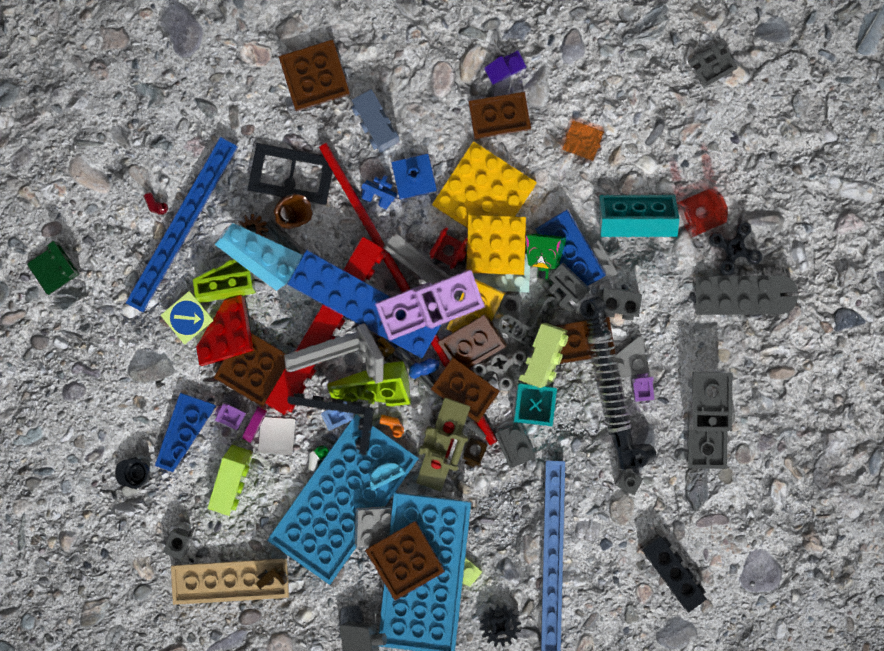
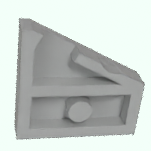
(631, 360)

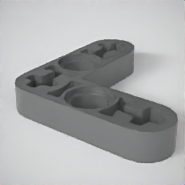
(530, 327)

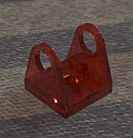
(715, 209)

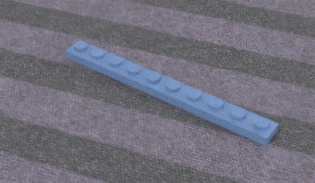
(553, 555)

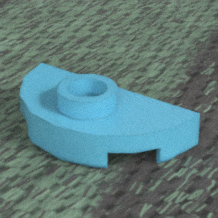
(385, 473)

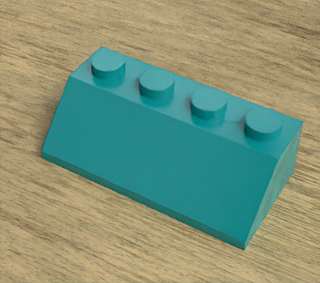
(638, 216)

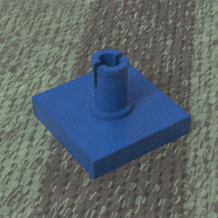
(414, 176)

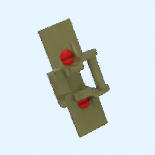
(439, 444)

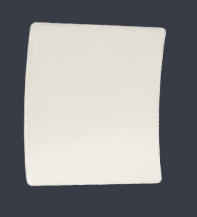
(276, 436)

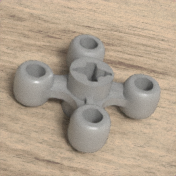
(502, 373)

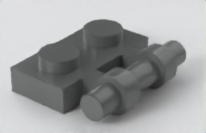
(715, 69)
(569, 284)

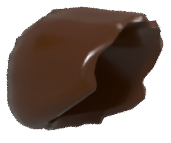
(293, 211)

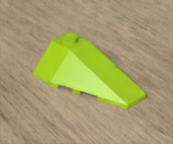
(393, 389)

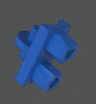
(371, 188)

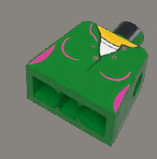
(544, 252)

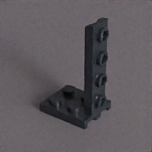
(365, 423)

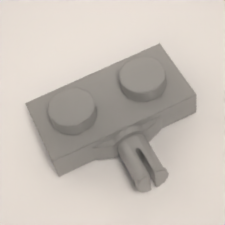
(605, 260)

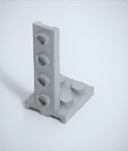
(415, 261)
(337, 347)

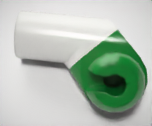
(316, 455)

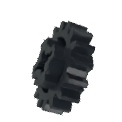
(510, 633)

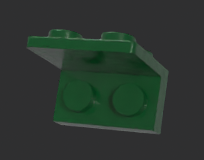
(53, 268)

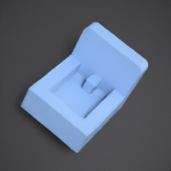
(336, 418)

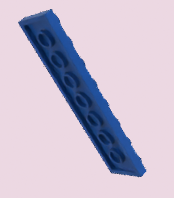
(353, 299)

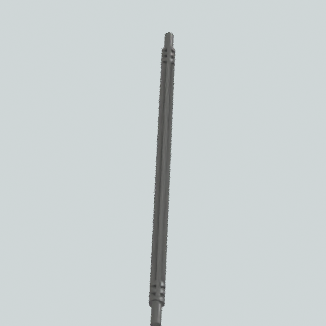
(400, 353)

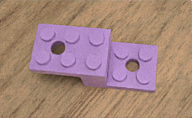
(429, 305)

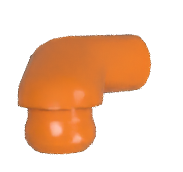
(394, 423)

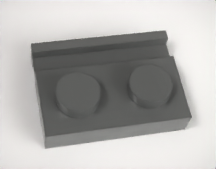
(515, 445)

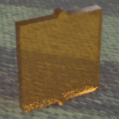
(583, 140)

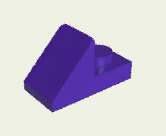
(505, 67)

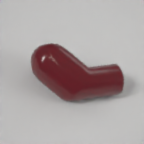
(154, 206)

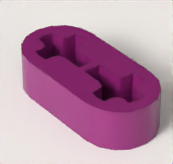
(254, 424)

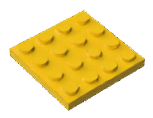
(483, 187)

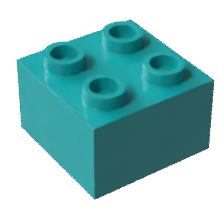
(535, 405)

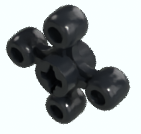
(739, 241)

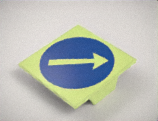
(187, 317)

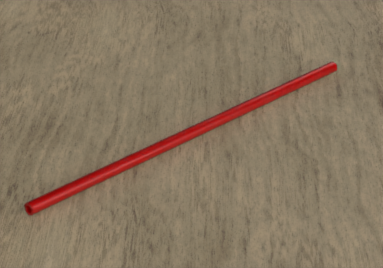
(388, 259)

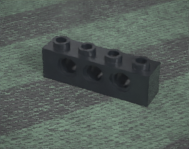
(695, 595)

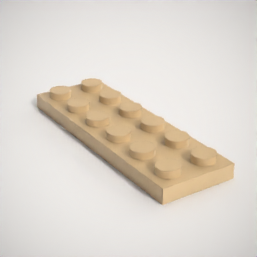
(226, 581)

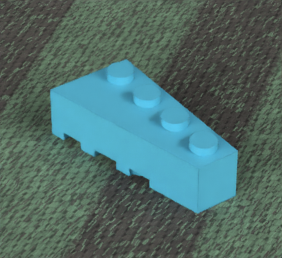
(259, 255)

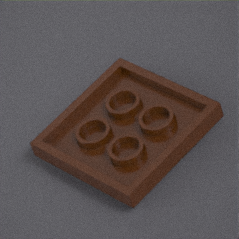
(314, 75)
(253, 372)
(405, 560)

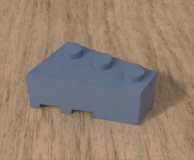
(374, 121)

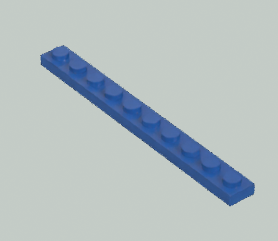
(181, 225)

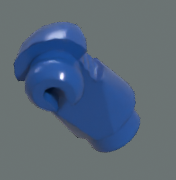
(423, 368)

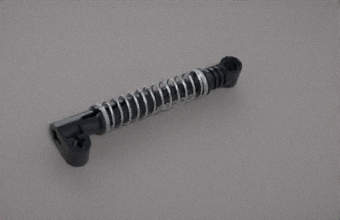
(619, 428)

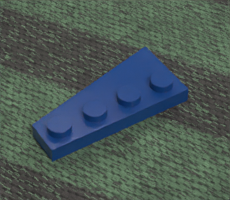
(185, 425)

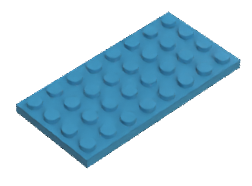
(322, 519)
(429, 614)

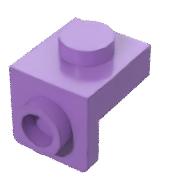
(643, 388)
(229, 416)

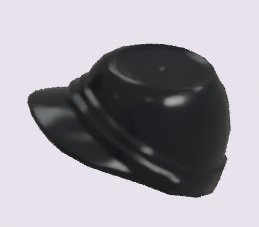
(132, 473)

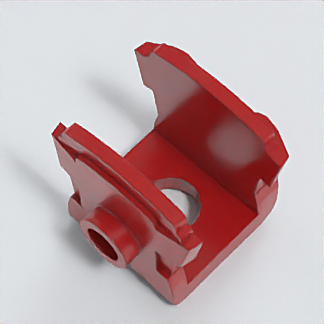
(444, 240)

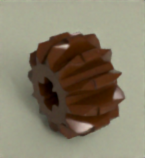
(252, 222)

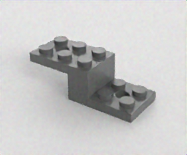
(709, 420)

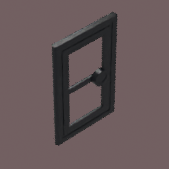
(295, 155)

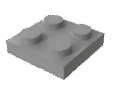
(372, 525)

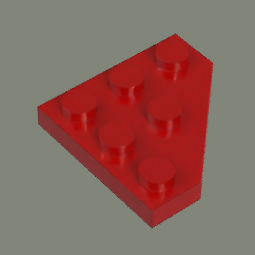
(227, 334)

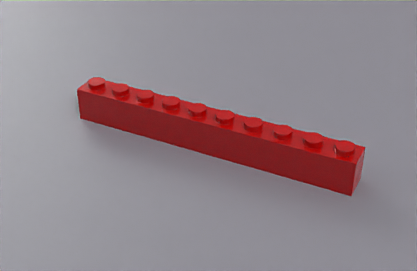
(324, 328)

